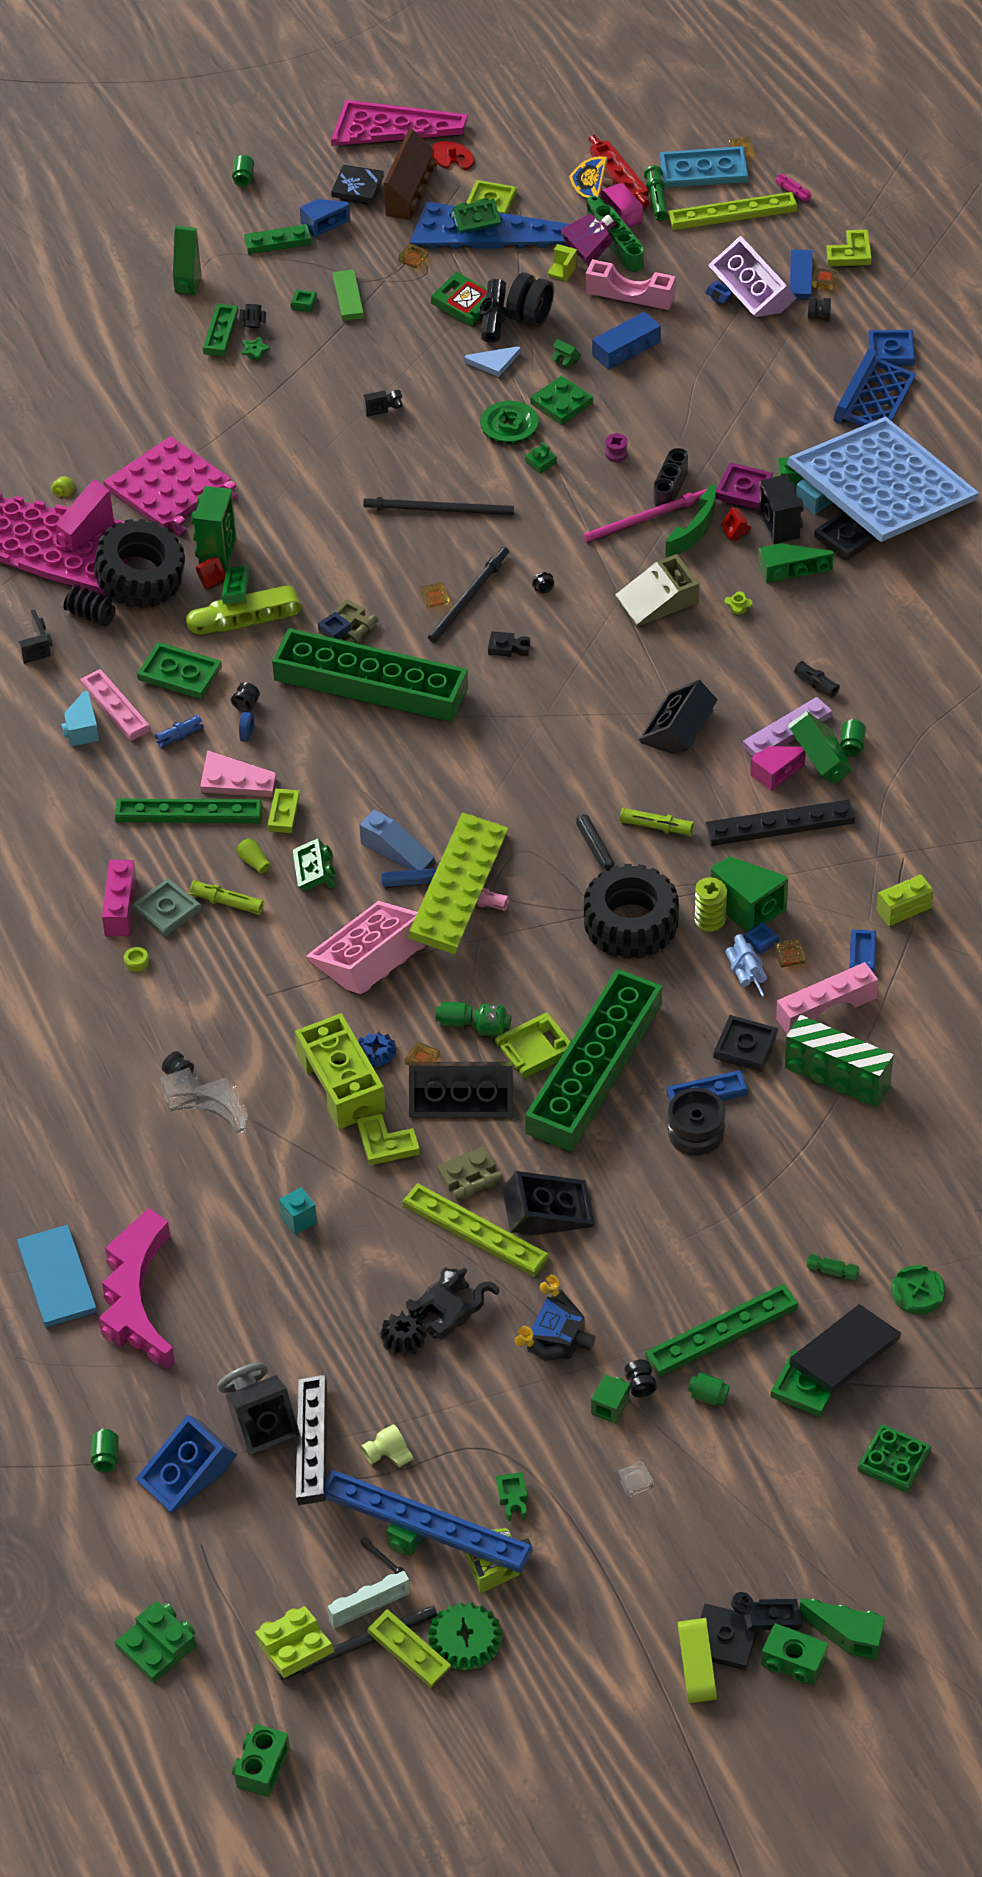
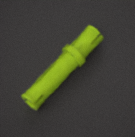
(683, 827)
(216, 894)

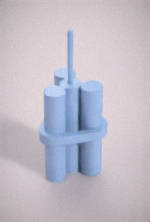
(746, 963)

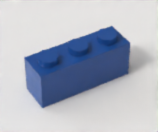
(626, 340)

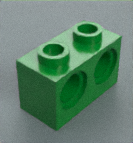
(267, 1761)

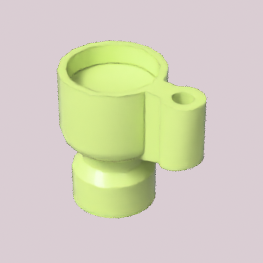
(388, 1443)

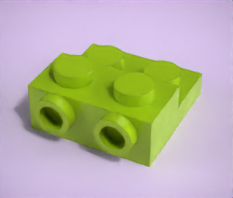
(293, 1641)

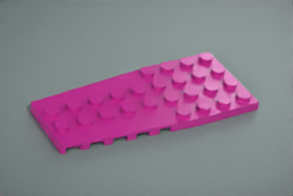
(31, 544)

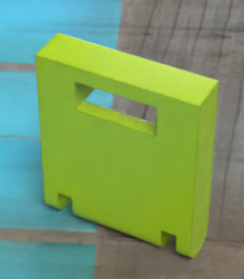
(530, 1048)

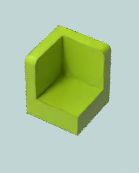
(564, 263)

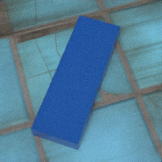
(801, 273)
(726, 1086)

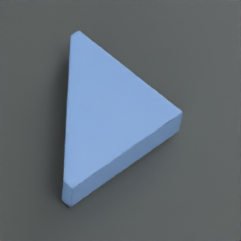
(493, 361)

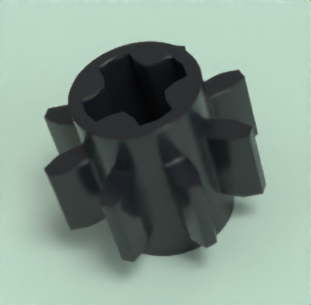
(252, 316)

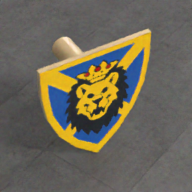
(590, 178)

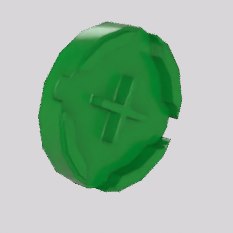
(918, 1289)

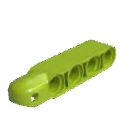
(258, 608)

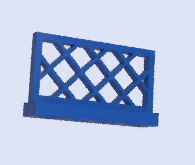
(860, 382)

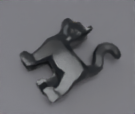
(449, 1307)

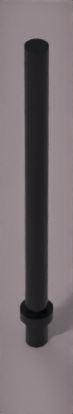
(380, 503)

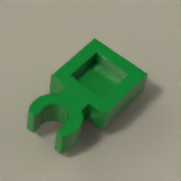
(512, 1493)

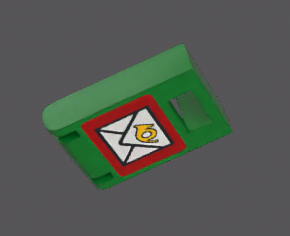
(463, 301)

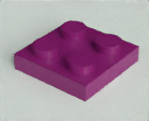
(741, 485)

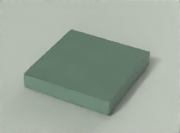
(166, 907)

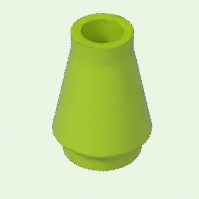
(252, 854)

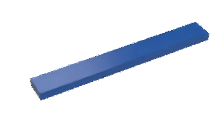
(428, 1521)

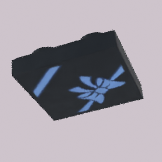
(357, 184)

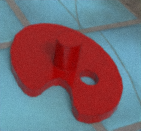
(449, 152)

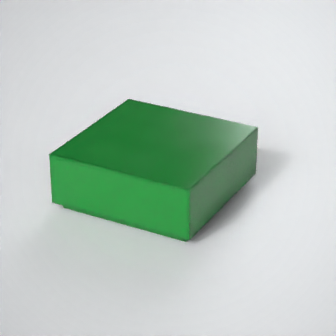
(303, 300)

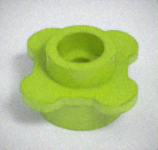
(738, 603)

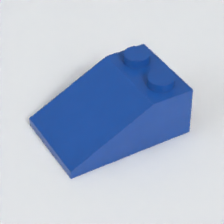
(186, 1464)

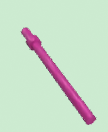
(686, 500)

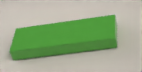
(348, 295)

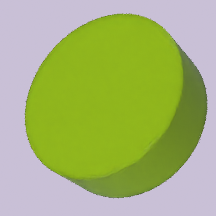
(136, 959)

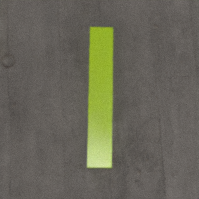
(732, 211)
(476, 1230)

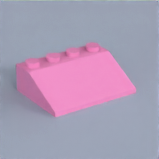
(367, 947)

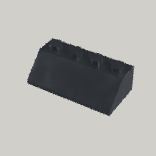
(461, 1089)

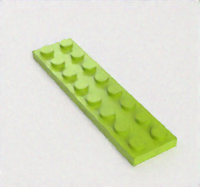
(458, 883)

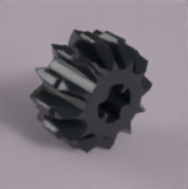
(403, 1334)

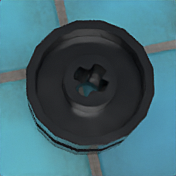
(530, 299)
(696, 1121)

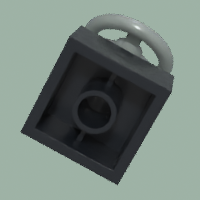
(258, 1409)

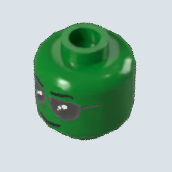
(491, 1020)

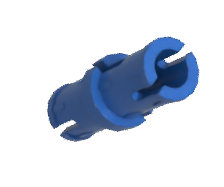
(179, 731)

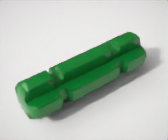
(833, 1266)

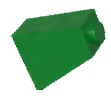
(821, 747)

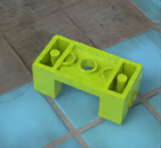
(351, 1087)

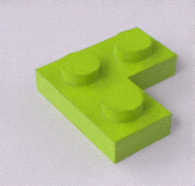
(854, 253)
(385, 1147)

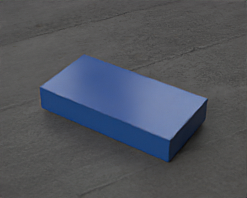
(863, 948)

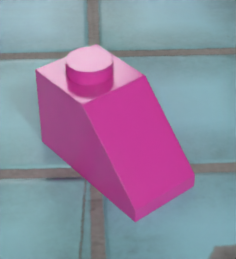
(776, 764)

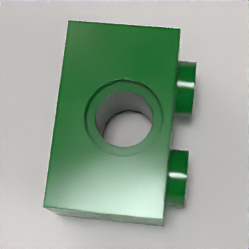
(788, 1642)

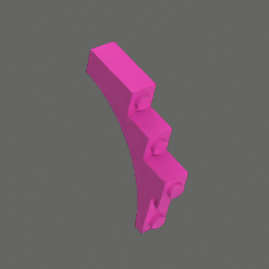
(129, 1259)

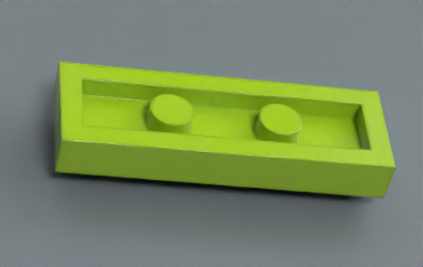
(409, 1648)

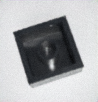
(780, 509)

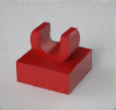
(735, 524)
(210, 572)

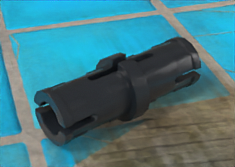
(828, 686)

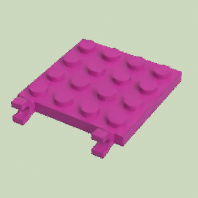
(166, 483)

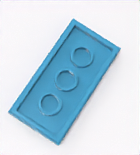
(704, 167)
(56, 1276)

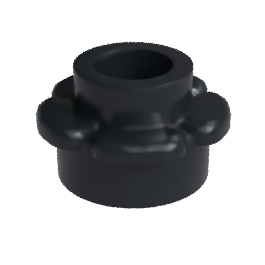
(543, 582)

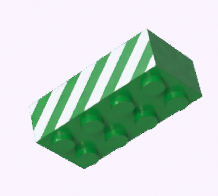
(838, 1061)

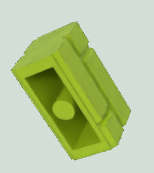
(904, 900)

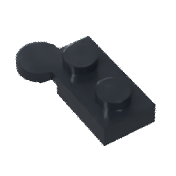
(767, 1612)

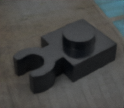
(379, 402)
(505, 643)

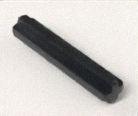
(594, 842)

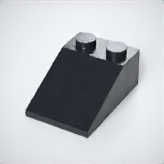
(546, 1204)

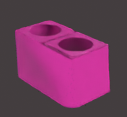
(623, 203)

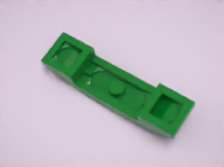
(683, 539)

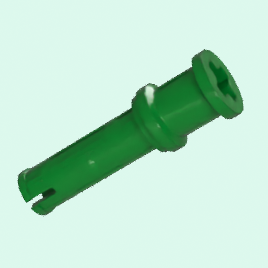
(660, 211)

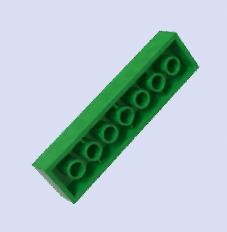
(370, 674)
(593, 1060)

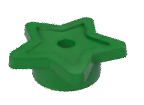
(254, 349)

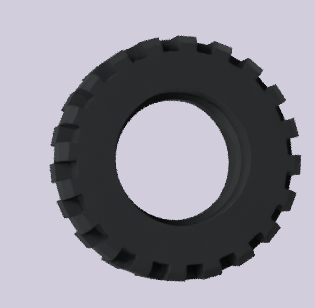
(143, 541)
(631, 887)

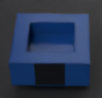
(719, 292)

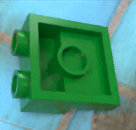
(157, 1641)

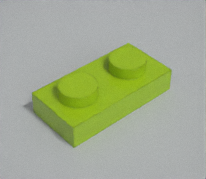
(283, 810)

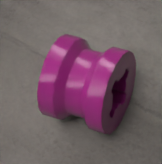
(616, 447)

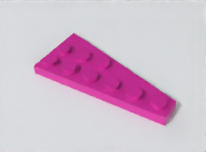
(376, 122)

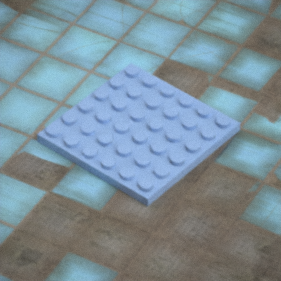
(883, 478)

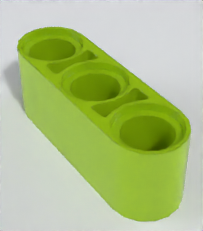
(697, 1660)

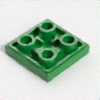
(894, 1458)

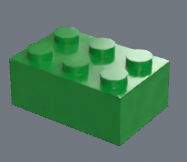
(214, 525)

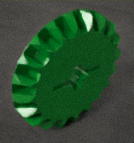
(517, 413)
(483, 1640)

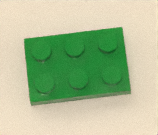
(179, 670)

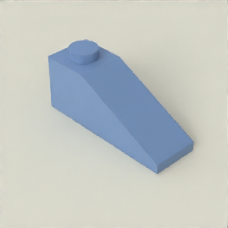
(393, 842)

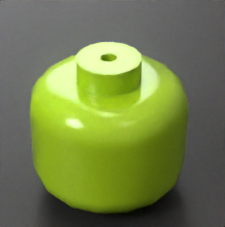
(63, 487)

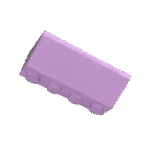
(752, 279)

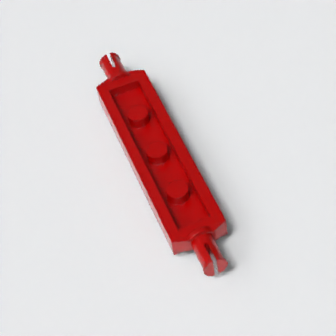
(618, 169)

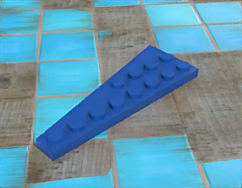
(439, 229)

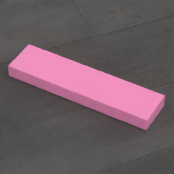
(115, 705)

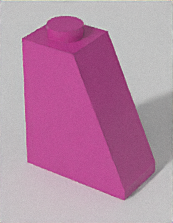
(86, 517)

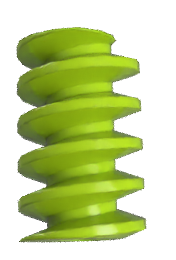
(710, 904)

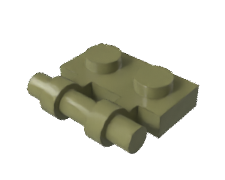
(355, 615)
(466, 1168)

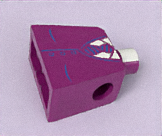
(588, 236)

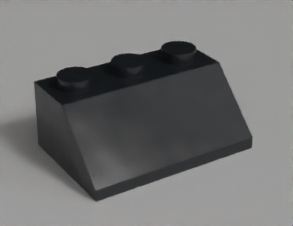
(679, 718)

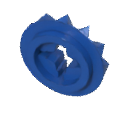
(384, 1053)

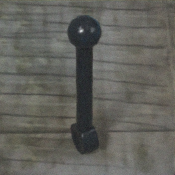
(368, 1545)

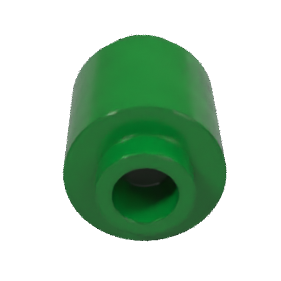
(243, 170)
(852, 737)
(454, 1014)
(708, 1389)
(104, 1450)

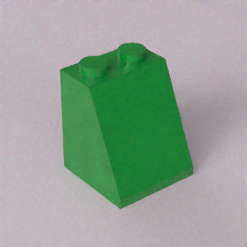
(752, 892)

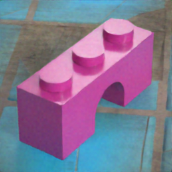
(117, 898)

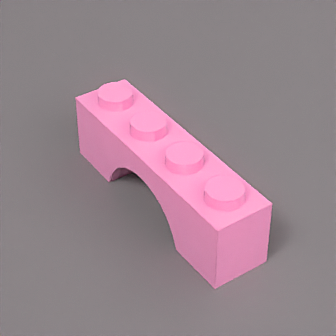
(605, 281)
(852, 986)

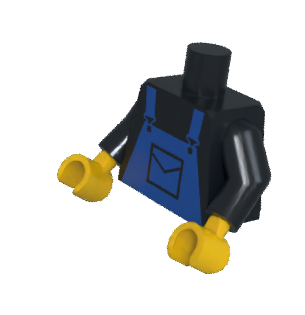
(557, 1327)

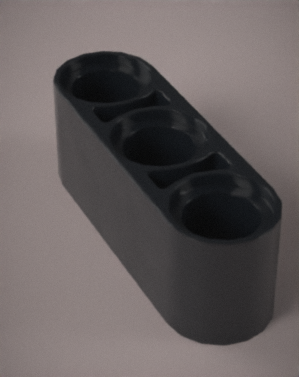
(671, 477)

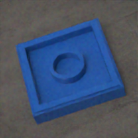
(893, 346)

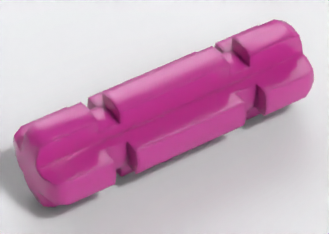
(791, 186)

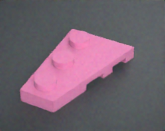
(235, 777)

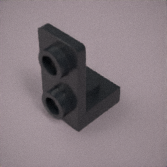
(38, 646)

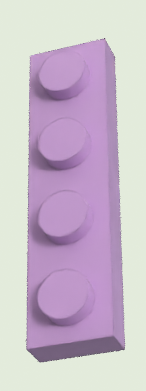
(779, 732)

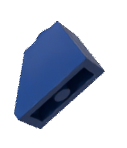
(324, 215)

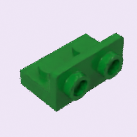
(476, 215)
(314, 865)

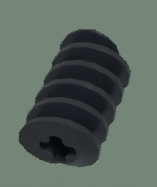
(89, 605)

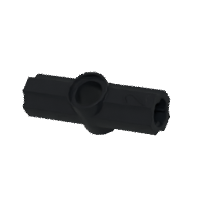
(493, 310)

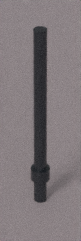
(491, 566)
(366, 1639)

